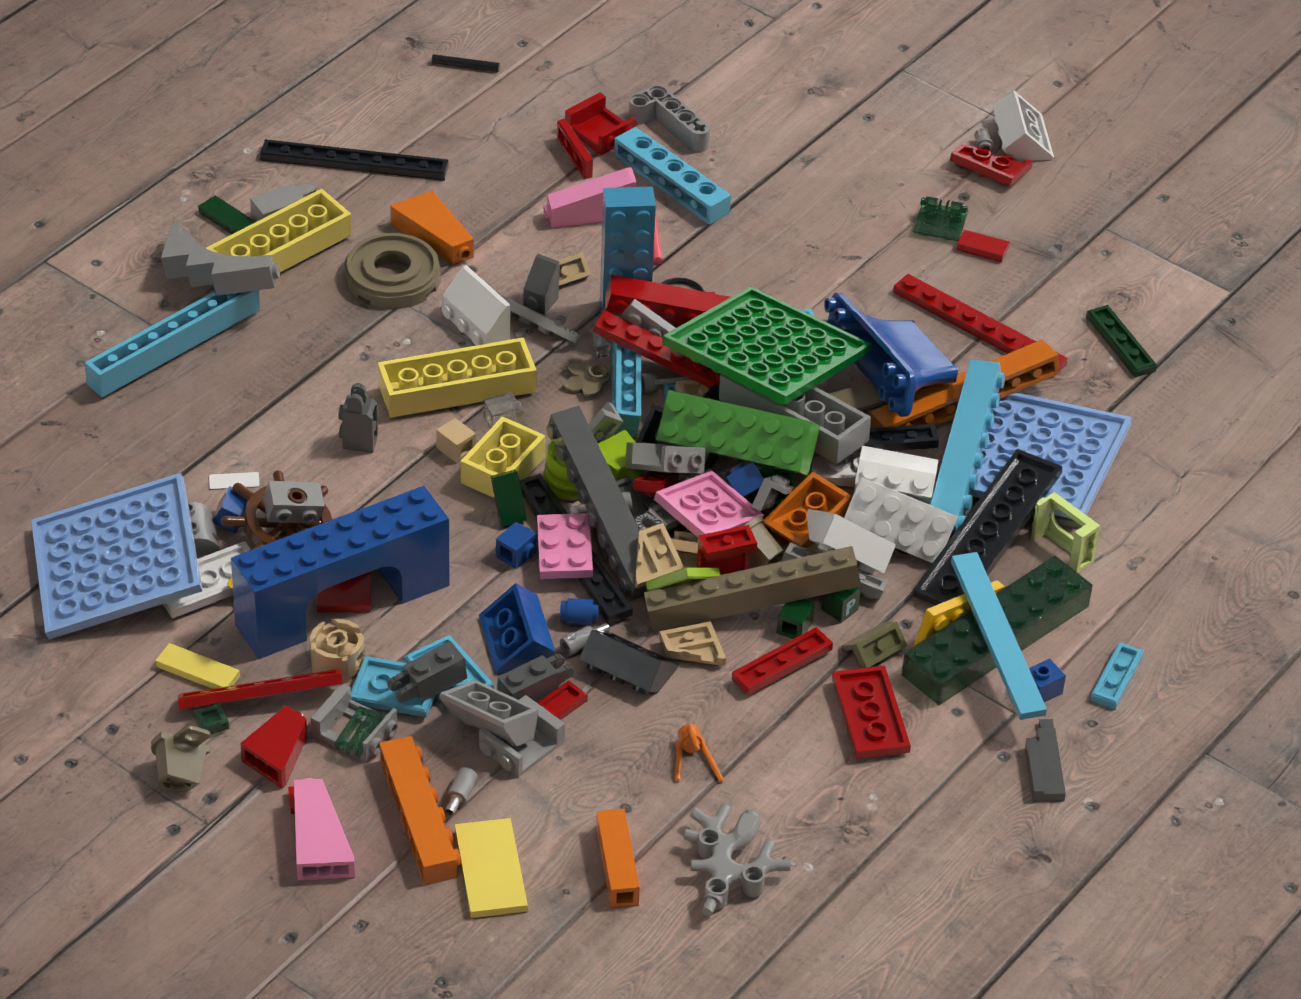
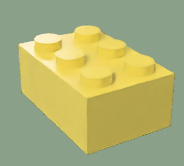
(500, 450)

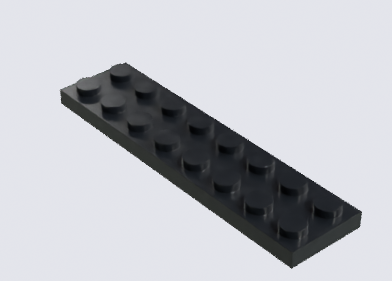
(991, 523)

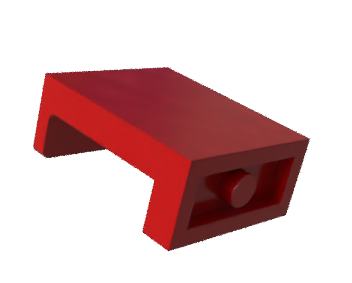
(597, 124)
(726, 549)

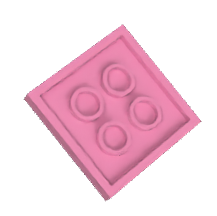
(706, 504)

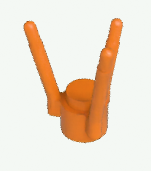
(691, 742)

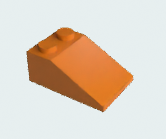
(813, 493)

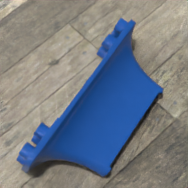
(899, 356)

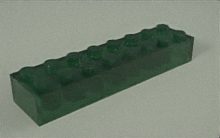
(1033, 608)

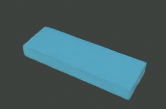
(1117, 676)

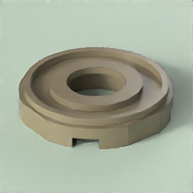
(396, 290)

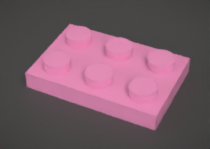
(564, 546)

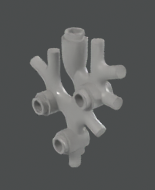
(716, 853)

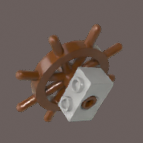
(288, 509)

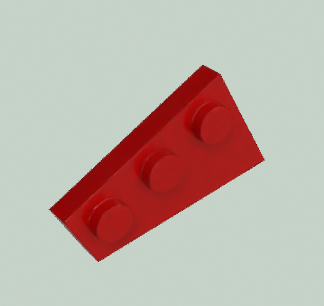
(996, 167)

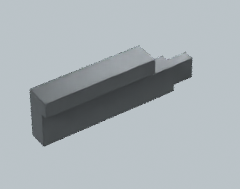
(1045, 764)

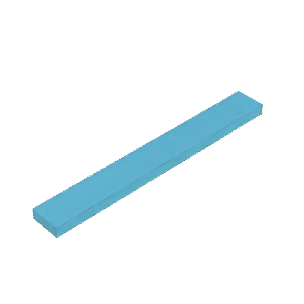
(998, 636)

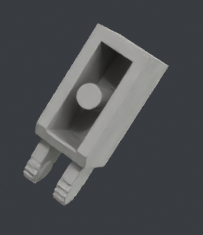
(275, 200)

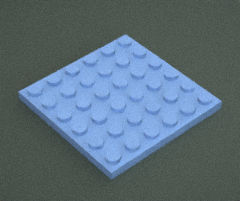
(1059, 432)
(115, 556)

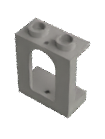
(341, 704)

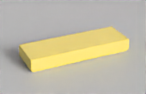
(196, 667)

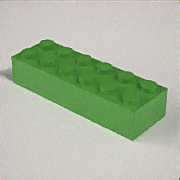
(738, 432)

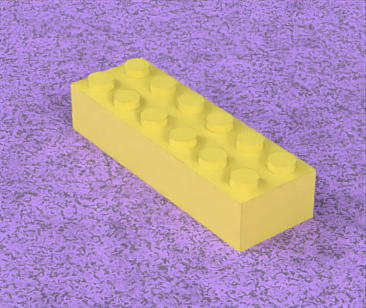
(291, 232)
(456, 377)

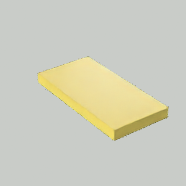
(491, 868)

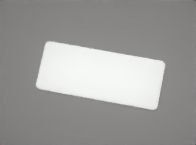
(221, 481)

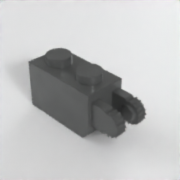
(359, 420)
(430, 674)
(535, 678)

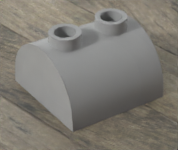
(203, 529)

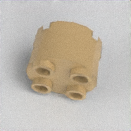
(337, 647)

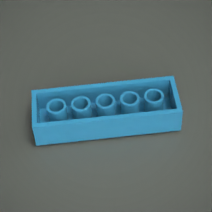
(627, 235)

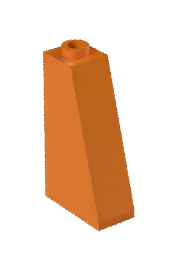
(432, 222)

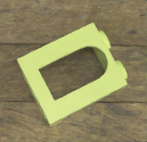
(1082, 545)

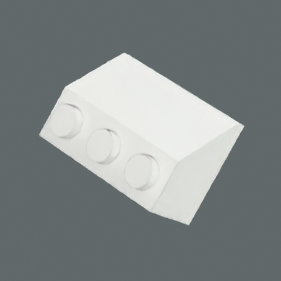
(1021, 129)
(476, 308)
(898, 471)
(836, 532)

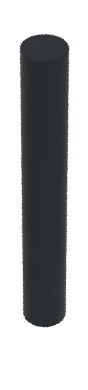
(464, 62)

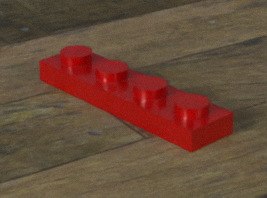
(782, 661)

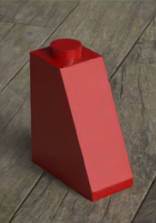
(276, 746)

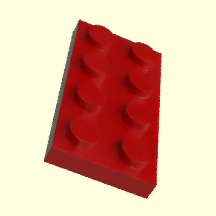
(871, 712)

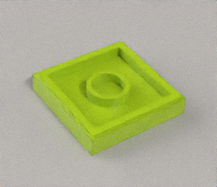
(681, 576)

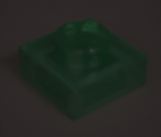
(211, 718)

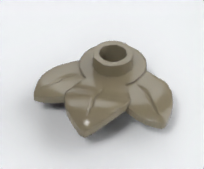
(586, 378)

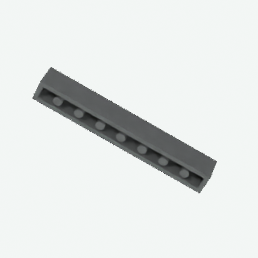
(598, 493)

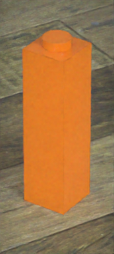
(617, 858)

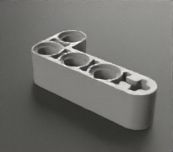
(673, 114)

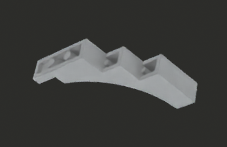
(228, 273)

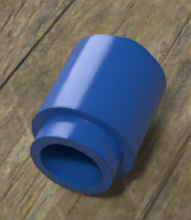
(579, 612)

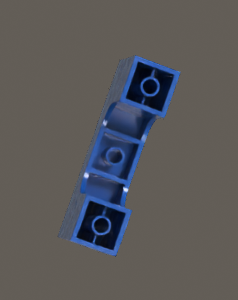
(277, 581)

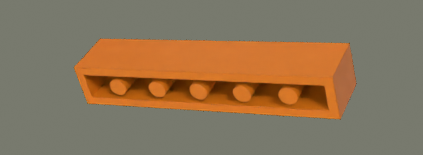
(419, 811)

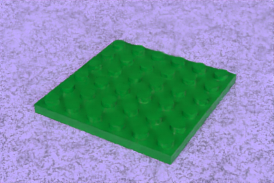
(766, 345)

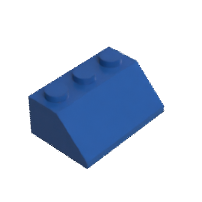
(516, 629)

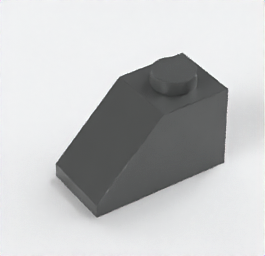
(542, 284)

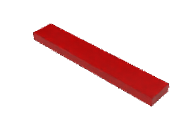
(260, 688)

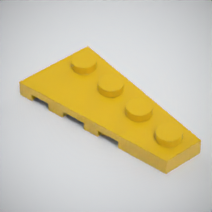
(945, 613)

